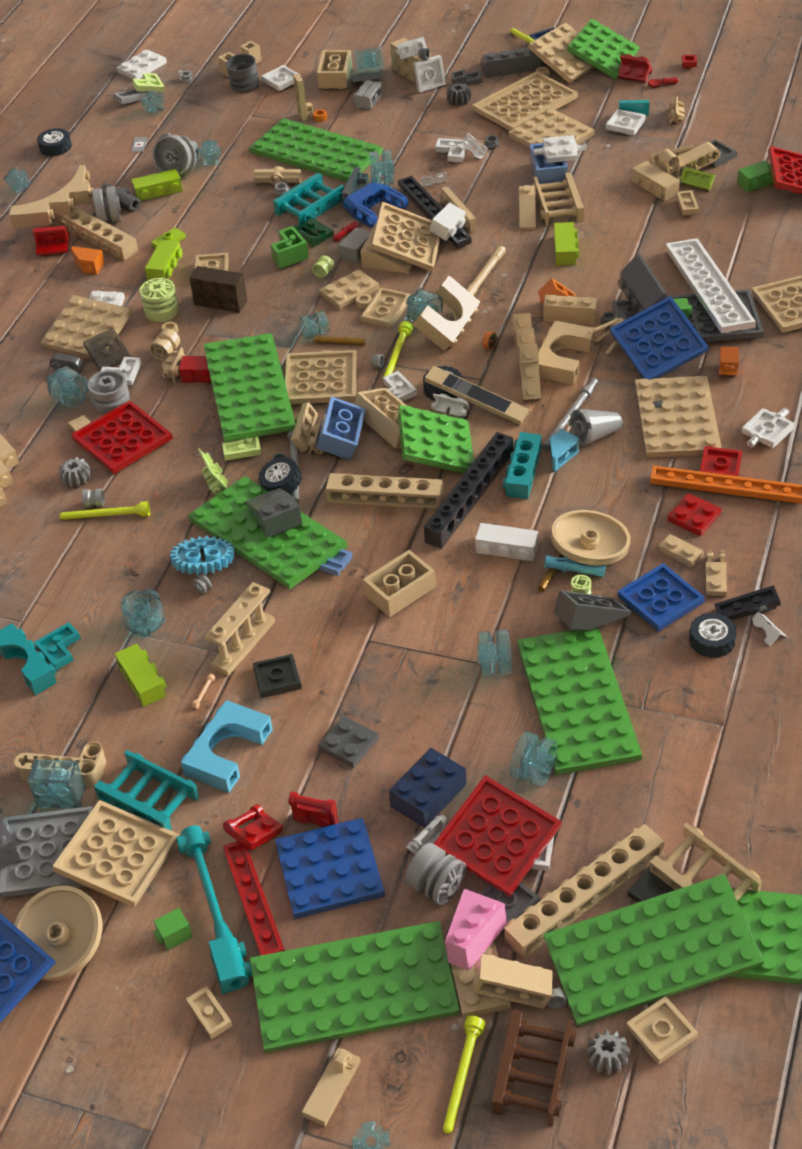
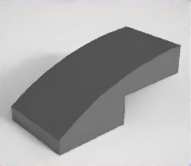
(464, 78)

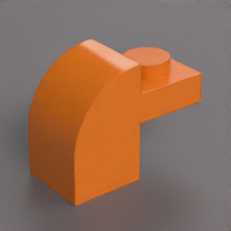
(729, 361)

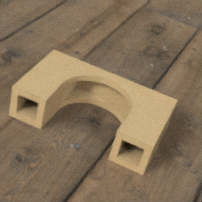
(461, 304)
(563, 336)

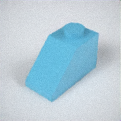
(562, 448)

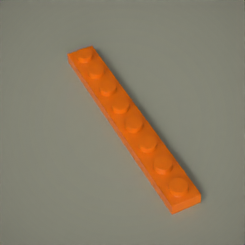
(726, 484)

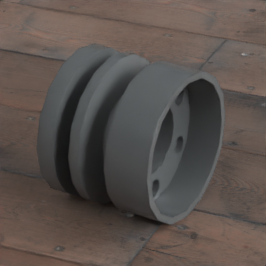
(242, 72)

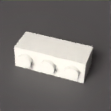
(506, 542)

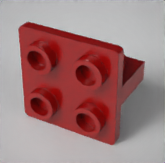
(634, 68)
(51, 240)

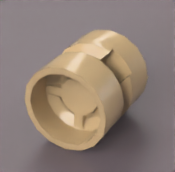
(164, 344)

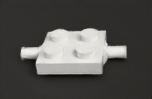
(560, 149)
(768, 427)

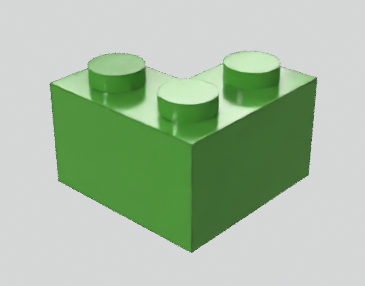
(290, 248)

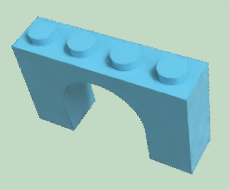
(229, 721)

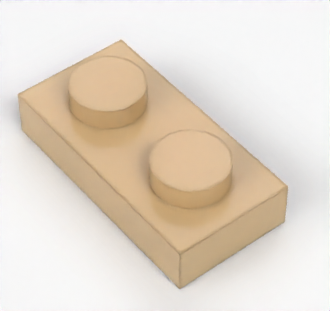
(687, 203)
(681, 550)
(209, 1012)

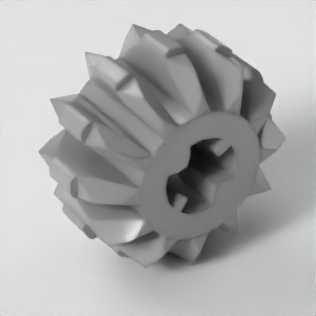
(74, 472)
(607, 1052)

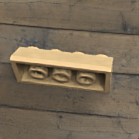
(381, 413)

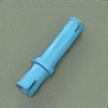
(569, 565)

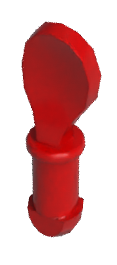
(657, 82)
(344, 231)

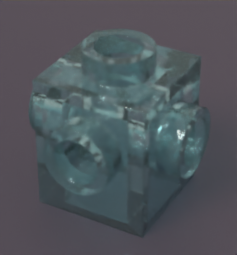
(153, 101)
(210, 152)
(17, 179)
(371, 1129)

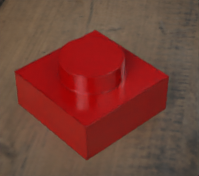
(689, 61)

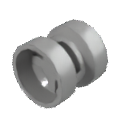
(92, 498)

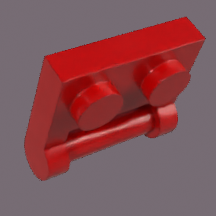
(313, 810)
(255, 833)

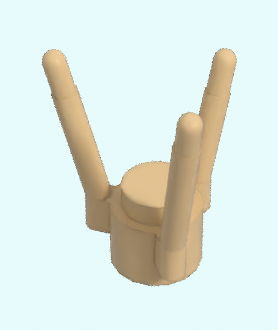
(612, 323)

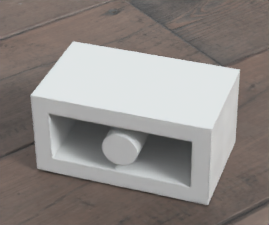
(447, 221)

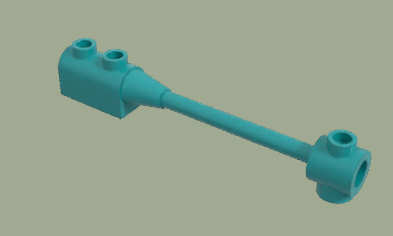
(224, 950)

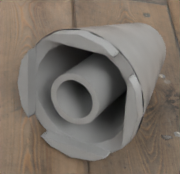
(593, 424)

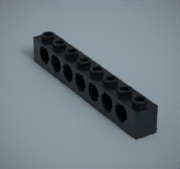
(468, 490)

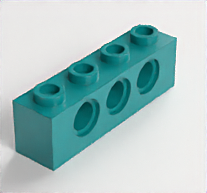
(523, 465)

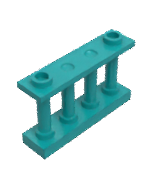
(307, 189)
(109, 794)

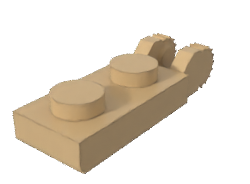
(716, 575)

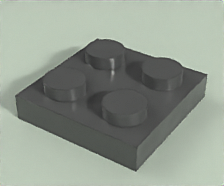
(348, 741)

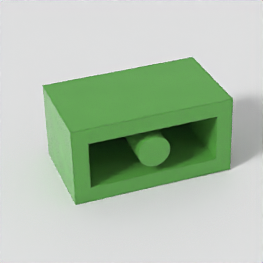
(755, 176)

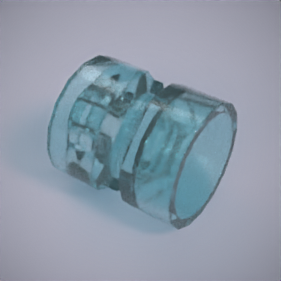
(314, 324)

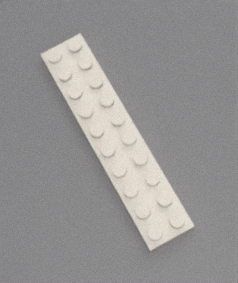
(710, 286)

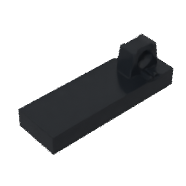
(750, 603)

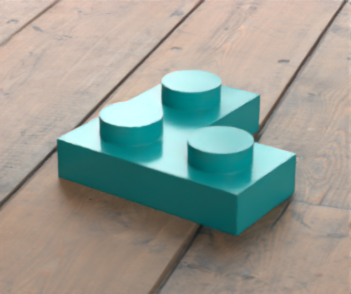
(54, 645)

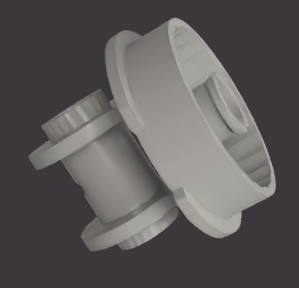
(175, 153)

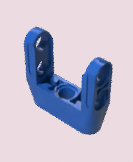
(360, 201)

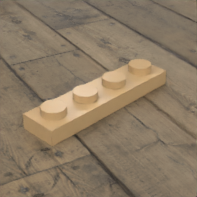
(449, 197)

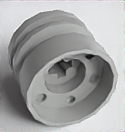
(435, 874)

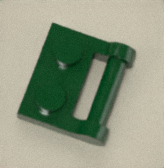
(314, 231)

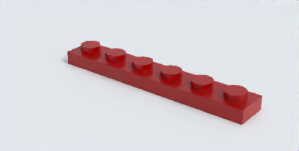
(253, 899)

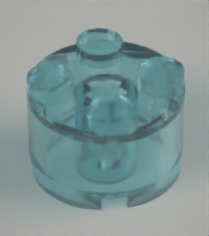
(420, 300)
(67, 387)
(142, 611)

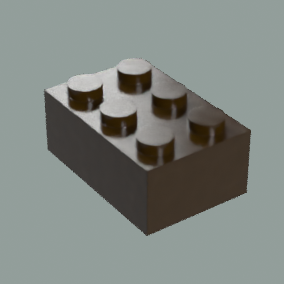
(218, 289)

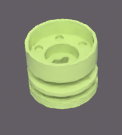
(159, 300)

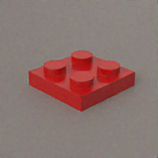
(721, 461)
(694, 514)

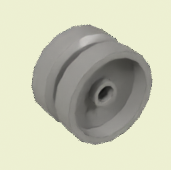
(107, 204)
(108, 390)

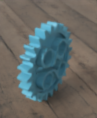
(188, 556)

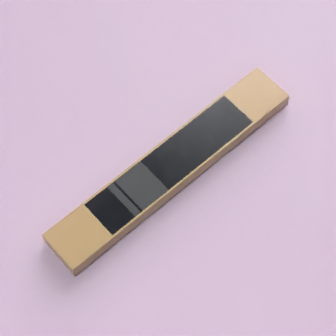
(476, 395)

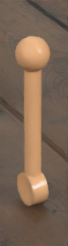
(210, 678)

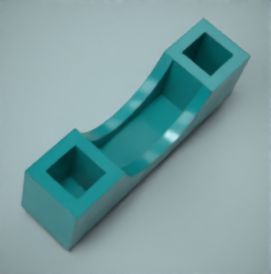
(36, 672)

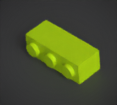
(157, 185)
(565, 243)
(163, 260)
(141, 674)

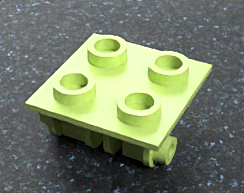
(212, 474)

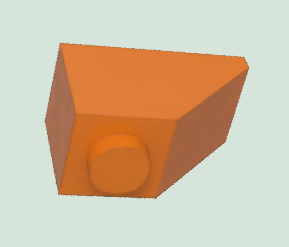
(88, 260)
(553, 287)

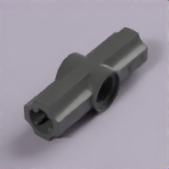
(125, 198)

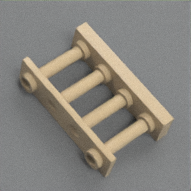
(570, 192)
(248, 636)
(665, 871)

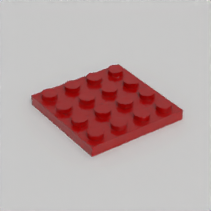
(786, 169)
(121, 436)
(498, 835)

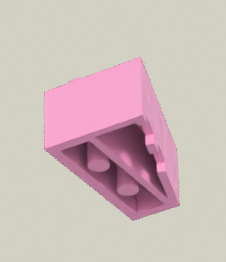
(473, 928)

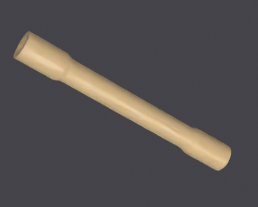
(495, 257)

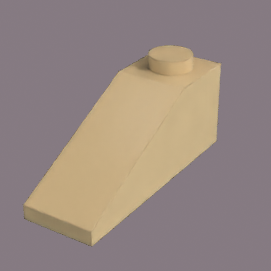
(527, 211)

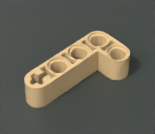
(694, 159)
(90, 763)

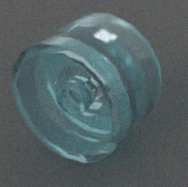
(383, 167)
(492, 653)
(533, 759)

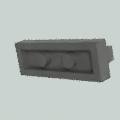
(355, 179)

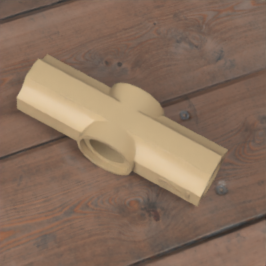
(287, 176)

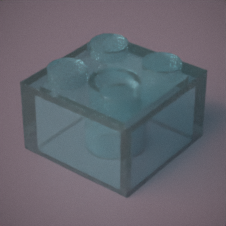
(369, 60)
(56, 784)

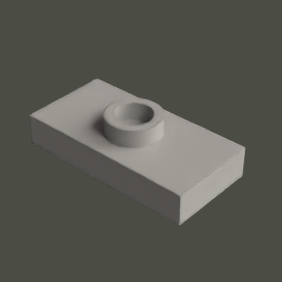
(127, 96)

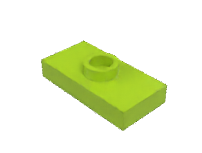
(697, 178)
(173, 235)

